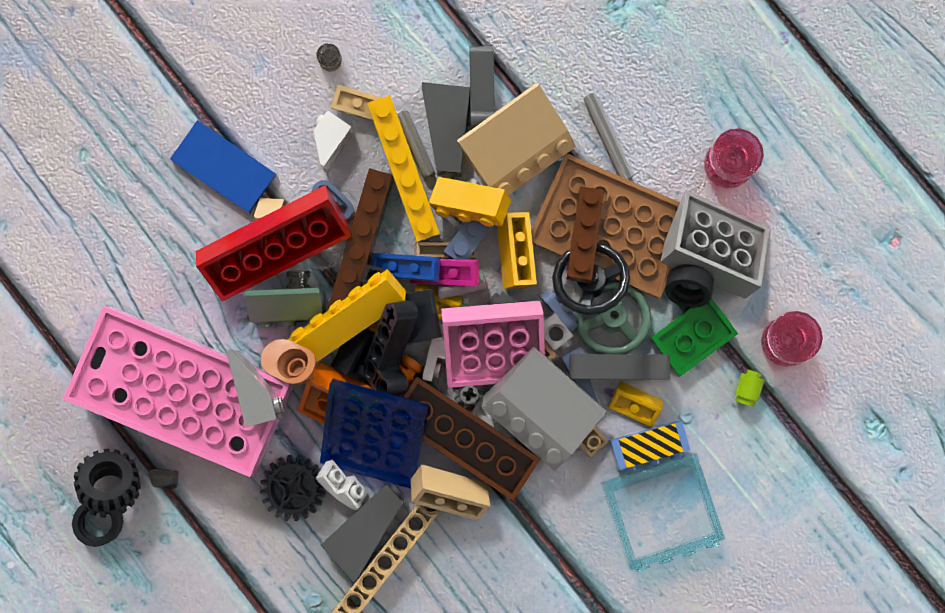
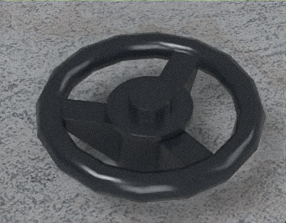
(600, 279)

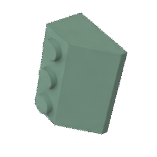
(284, 306)

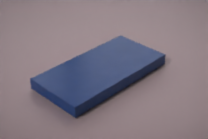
(223, 166)

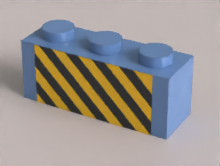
(649, 446)

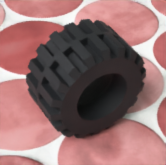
(103, 465)

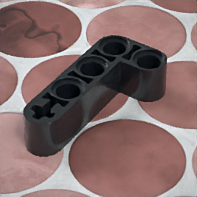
(388, 348)

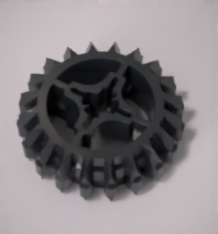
(283, 483)

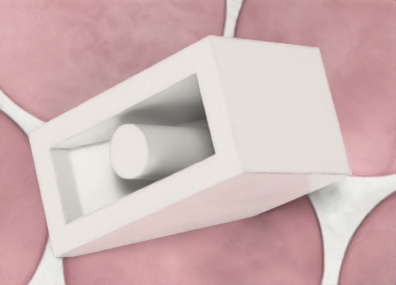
(330, 137)

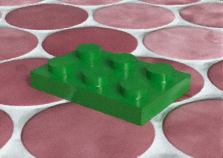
(694, 336)

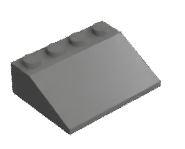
(719, 242)
(543, 408)

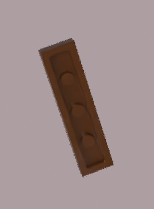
(585, 235)

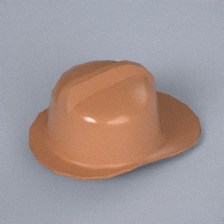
(288, 362)

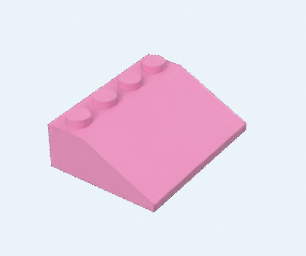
(489, 340)

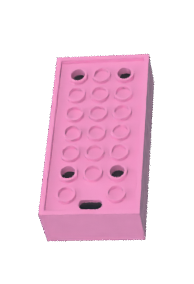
(169, 391)

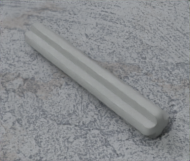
(608, 136)

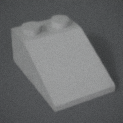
(255, 395)

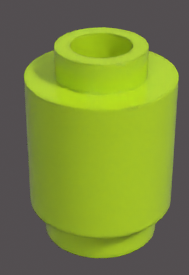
(749, 388)

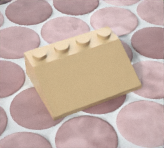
(517, 141)

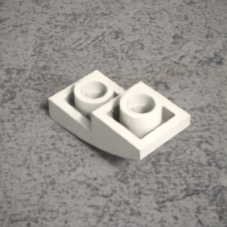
(343, 488)

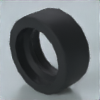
(689, 275)
(89, 540)

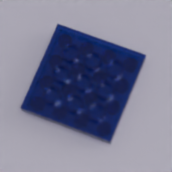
(373, 432)

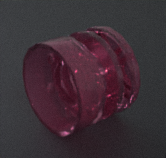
(736, 146)
(805, 337)

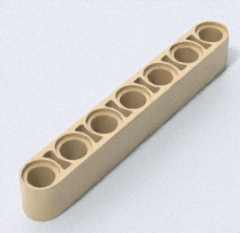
(396, 555)

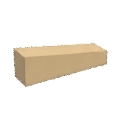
(435, 249)

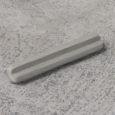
(416, 144)

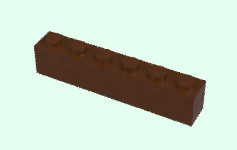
(363, 232)

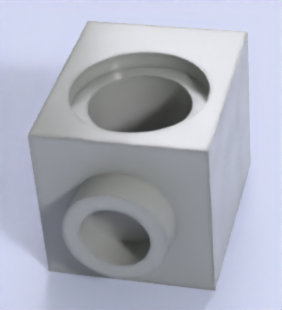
(555, 322)

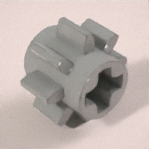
(471, 397)

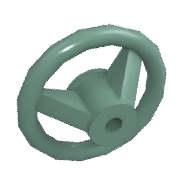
(615, 321)

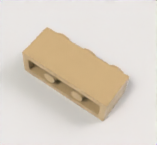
(449, 492)

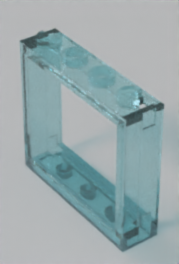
(686, 548)

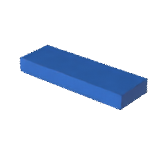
(409, 266)

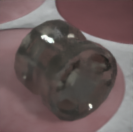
(328, 52)
(298, 279)

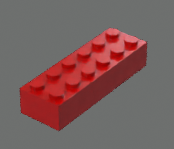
(273, 243)

